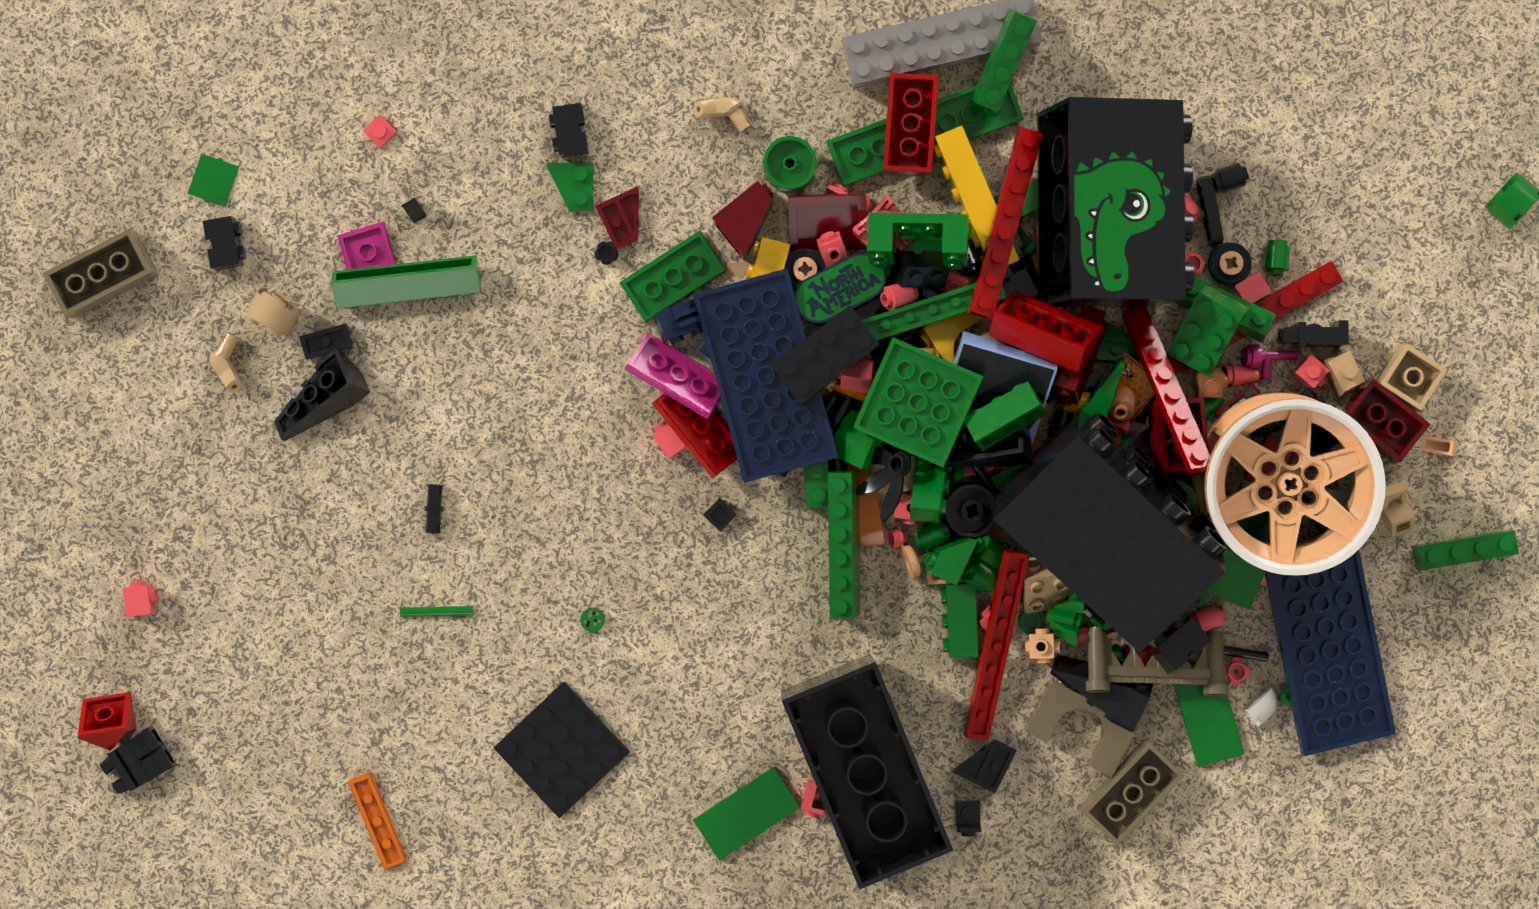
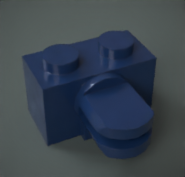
(678, 322)

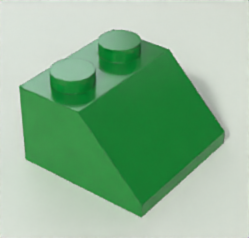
(949, 559)

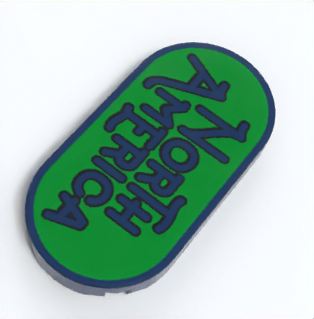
(838, 286)

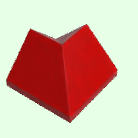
(106, 719)

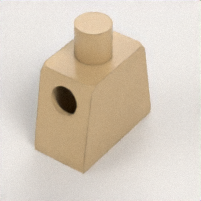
(1343, 373)

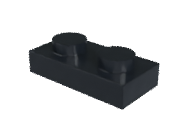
(324, 341)

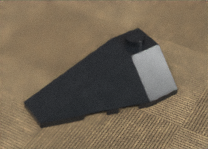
(328, 392)
(1008, 452)
(1122, 704)

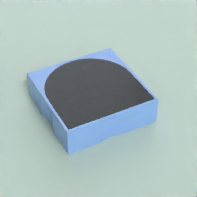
(1003, 370)

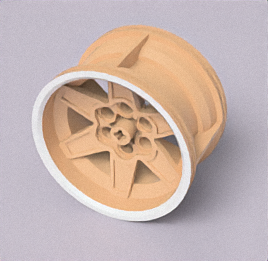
(1347, 525)

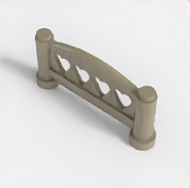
(1105, 667)

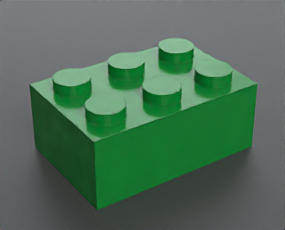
(1207, 330)

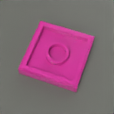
(367, 247)

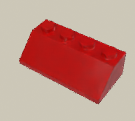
(1045, 331)

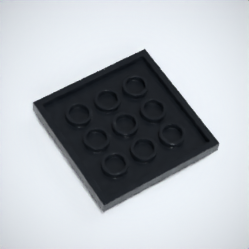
(561, 749)

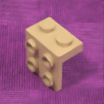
(1042, 588)

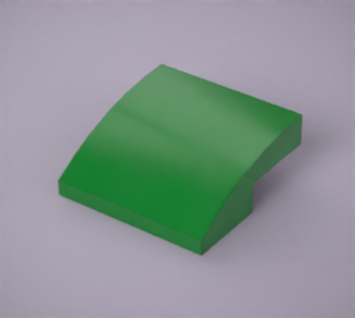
(853, 444)

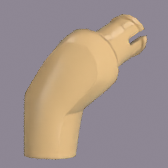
(723, 107)
(223, 366)

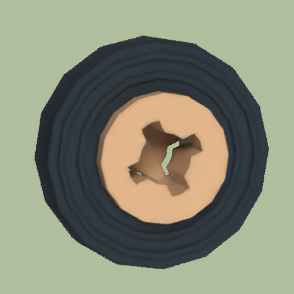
(801, 259)
(1223, 270)

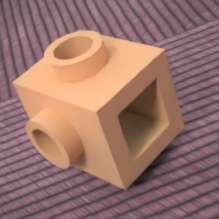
(1052, 643)

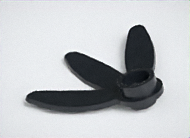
(895, 469)

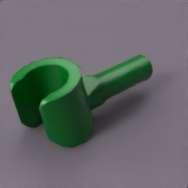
(1029, 246)

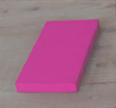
(675, 375)

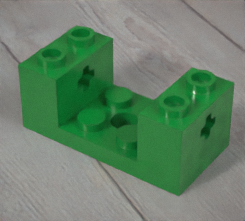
(885, 226)

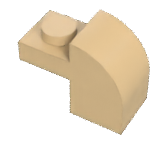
(1396, 511)

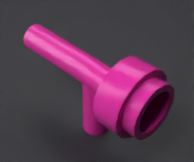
(1253, 357)

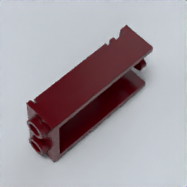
(1070, 385)

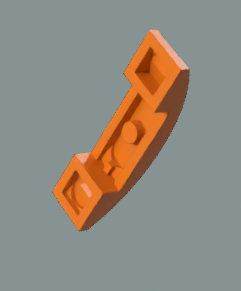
(869, 514)

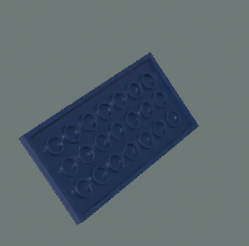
(746, 332)
(1330, 657)

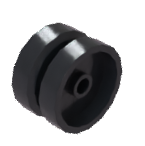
(978, 519)

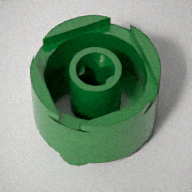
(1513, 200)

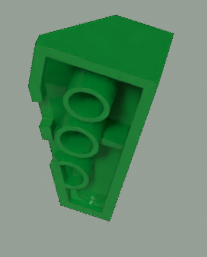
(1102, 396)

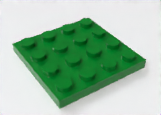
(918, 402)

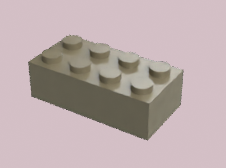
(100, 273)
(1131, 792)

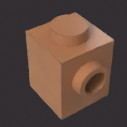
(1209, 386)

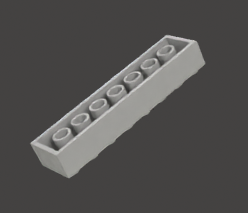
(931, 42)

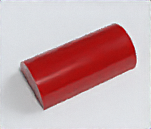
(910, 124)

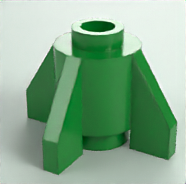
(1067, 620)

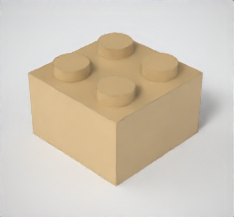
(1411, 376)

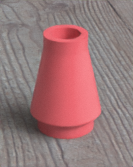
(1240, 375)

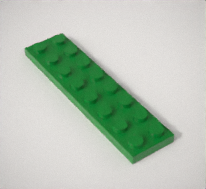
(861, 151)

